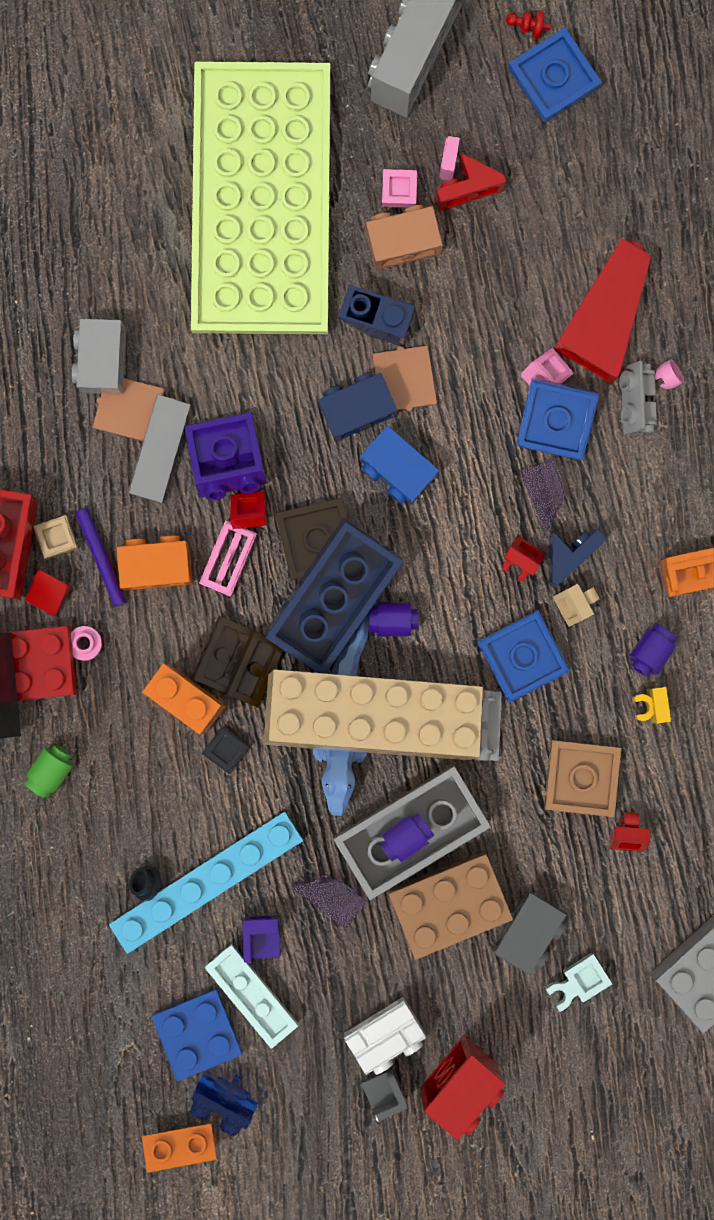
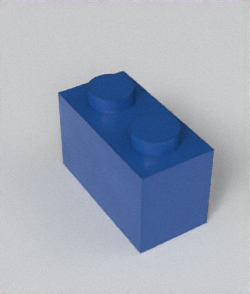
(398, 466)

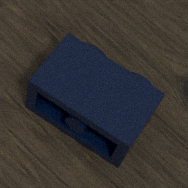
(357, 406)

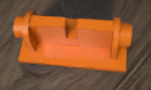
(179, 1148)

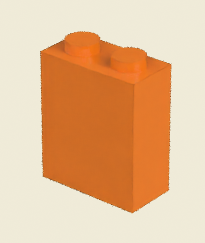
(184, 699)

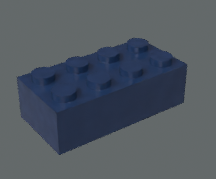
(333, 597)

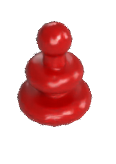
(526, 22)

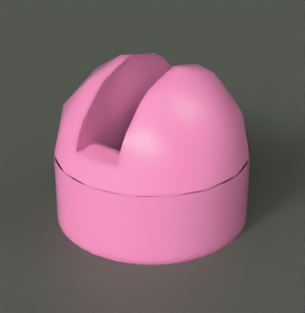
(670, 374)

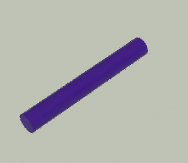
(100, 557)

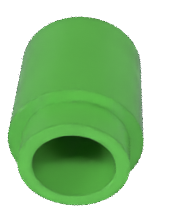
(49, 770)

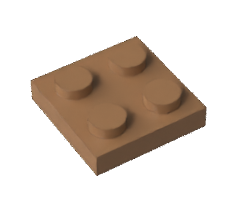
(582, 778)

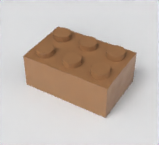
(449, 905)

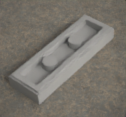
(159, 448)

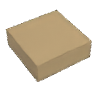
(55, 537)

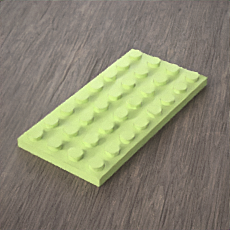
(260, 198)

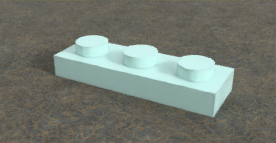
(251, 996)

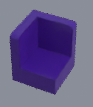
(261, 937)

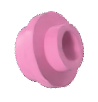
(95, 643)

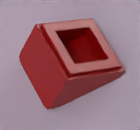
(47, 593)

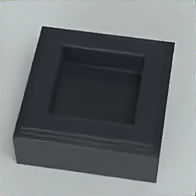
(226, 749)

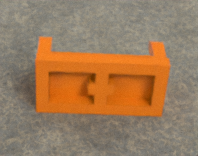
(688, 572)

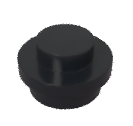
(145, 883)

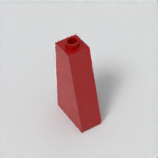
(605, 318)

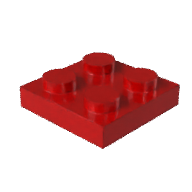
(44, 663)

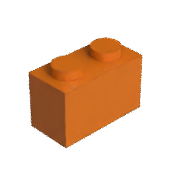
(154, 564)

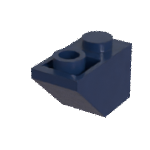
(377, 315)

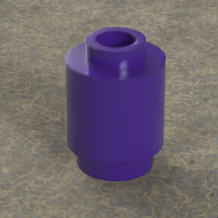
(393, 619)
(652, 650)
(406, 838)

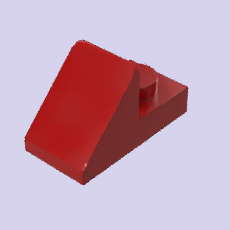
(478, 183)

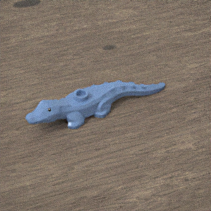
(338, 778)

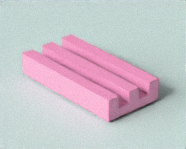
(217, 585)

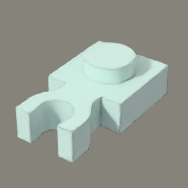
(583, 979)

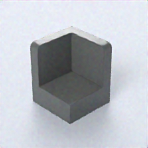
(385, 1094)

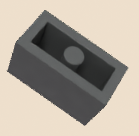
(530, 933)

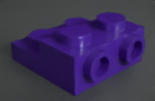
(225, 456)

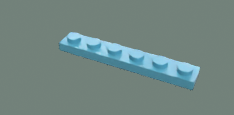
(206, 882)

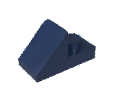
(564, 561)

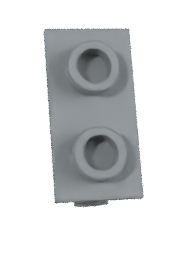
(637, 382)
(490, 726)

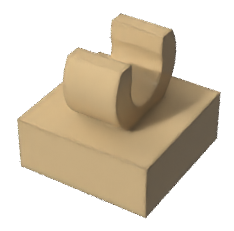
(575, 604)

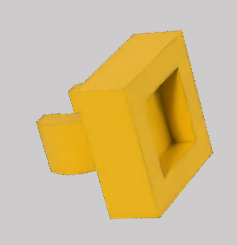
(656, 704)

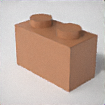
(403, 236)

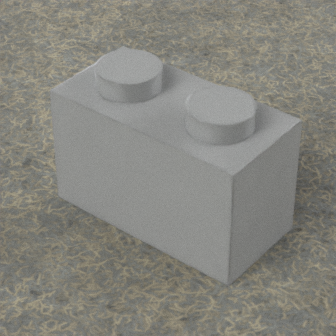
(100, 356)

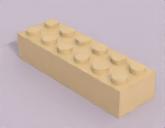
(373, 715)

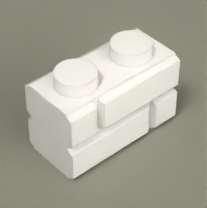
(385, 1037)

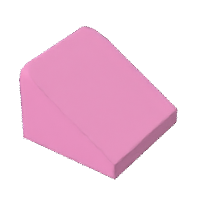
(548, 368)

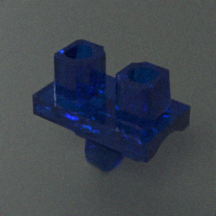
(225, 1100)

